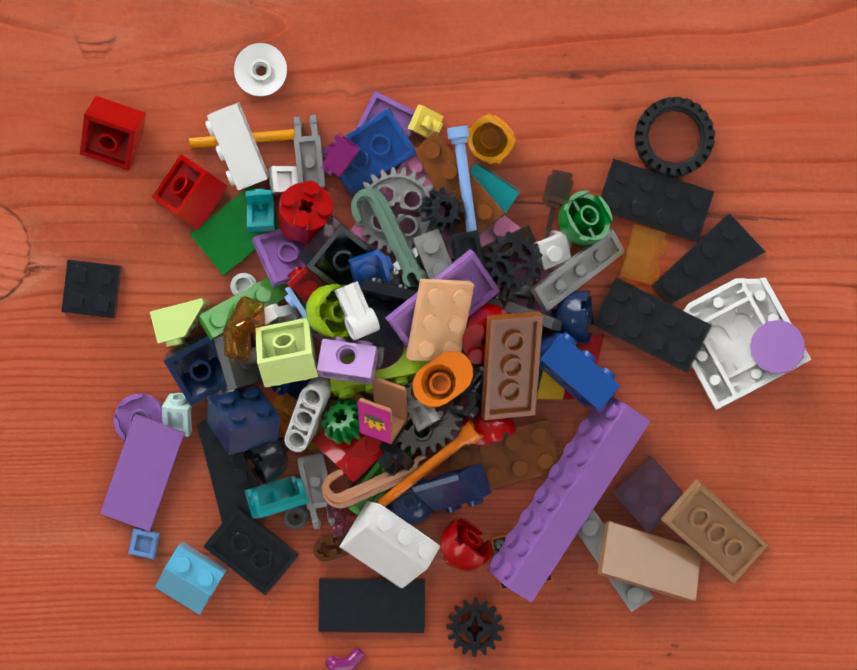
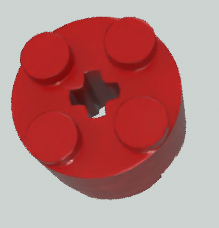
(304, 211)
(475, 333)

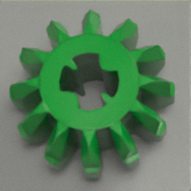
(342, 422)

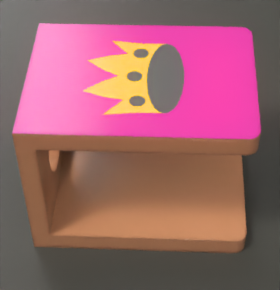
(386, 414)

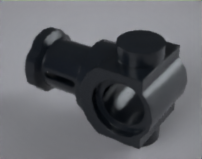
(474, 395)

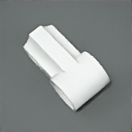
(359, 318)

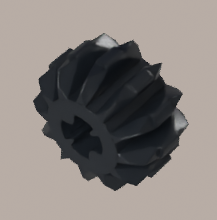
(434, 203)

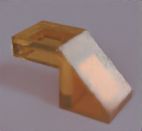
(244, 320)

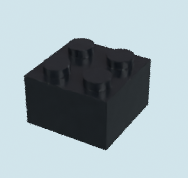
(330, 250)

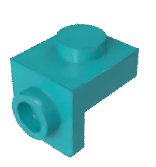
(260, 210)

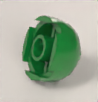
(584, 218)

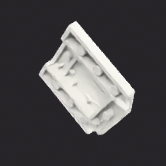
(725, 357)

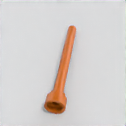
(466, 437)

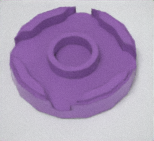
(777, 347)
(139, 404)

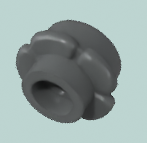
(298, 523)

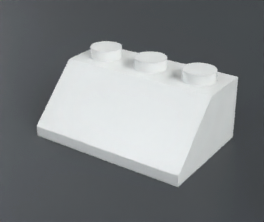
(389, 545)

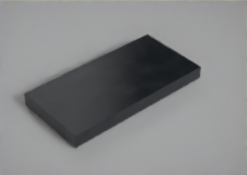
(371, 605)

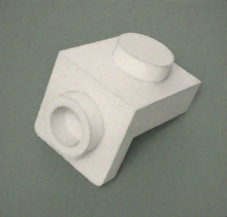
(554, 250)
(279, 314)

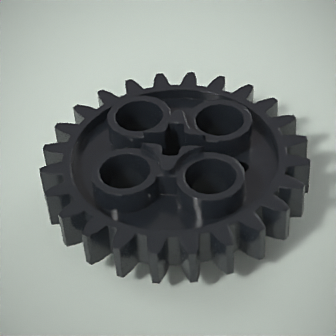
(438, 431)

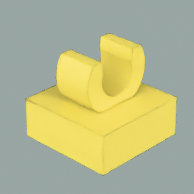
(425, 121)

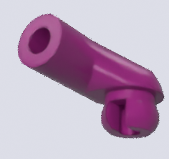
(348, 663)

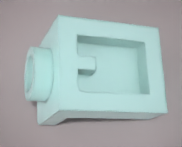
(177, 413)

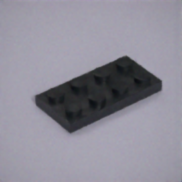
(656, 200)
(652, 325)

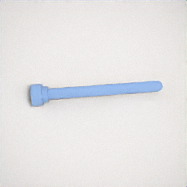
(459, 137)

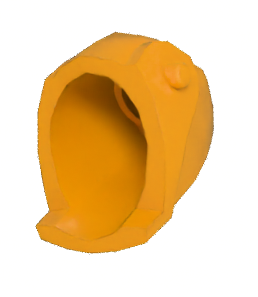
(491, 139)

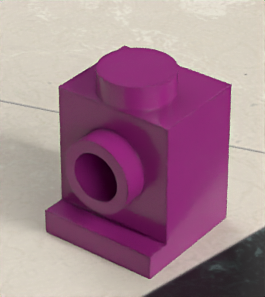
(339, 155)

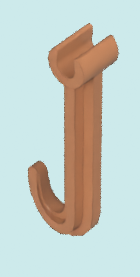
(364, 490)

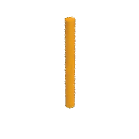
(267, 136)

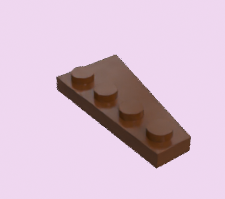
(442, 171)

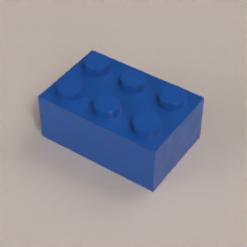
(576, 370)

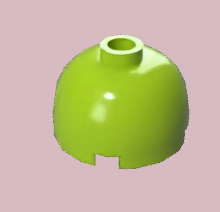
(326, 313)

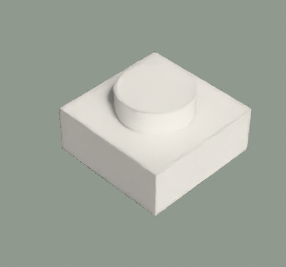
(282, 178)

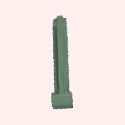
(392, 232)

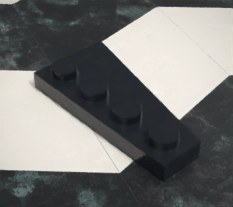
(711, 257)
(228, 473)

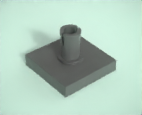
(237, 372)

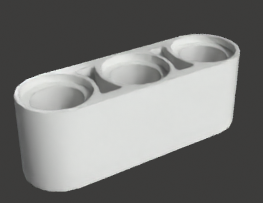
(301, 422)

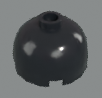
(269, 460)

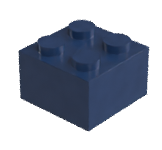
(242, 419)

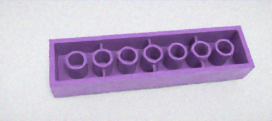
(567, 497)

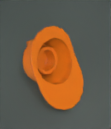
(443, 379)

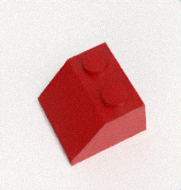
(112, 132)
(189, 191)
(351, 458)

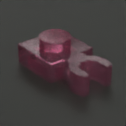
(341, 517)

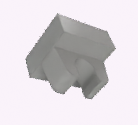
(423, 415)

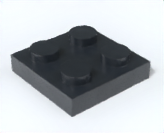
(91, 288)

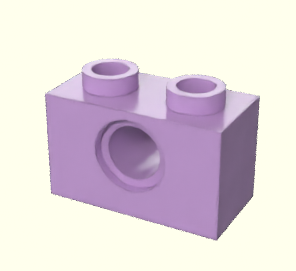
(359, 371)

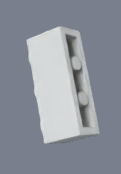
(237, 146)

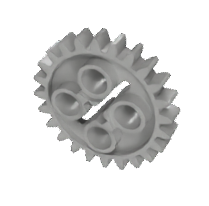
(401, 187)

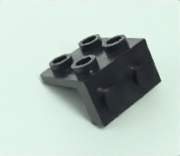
(383, 301)

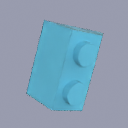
(190, 577)

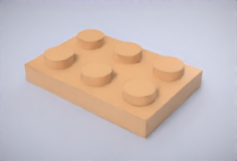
(439, 318)

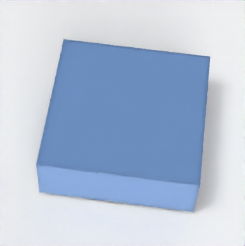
(144, 543)

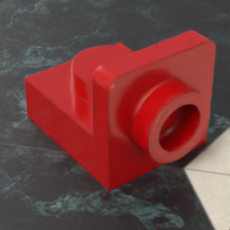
(304, 282)

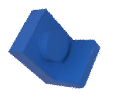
(371, 266)

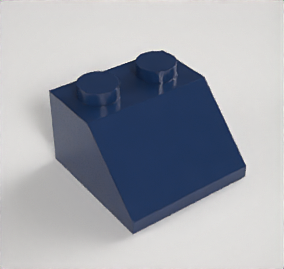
(196, 368)
(455, 488)

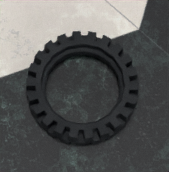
(692, 110)

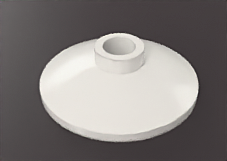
(258, 56)

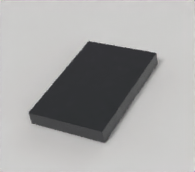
(251, 550)

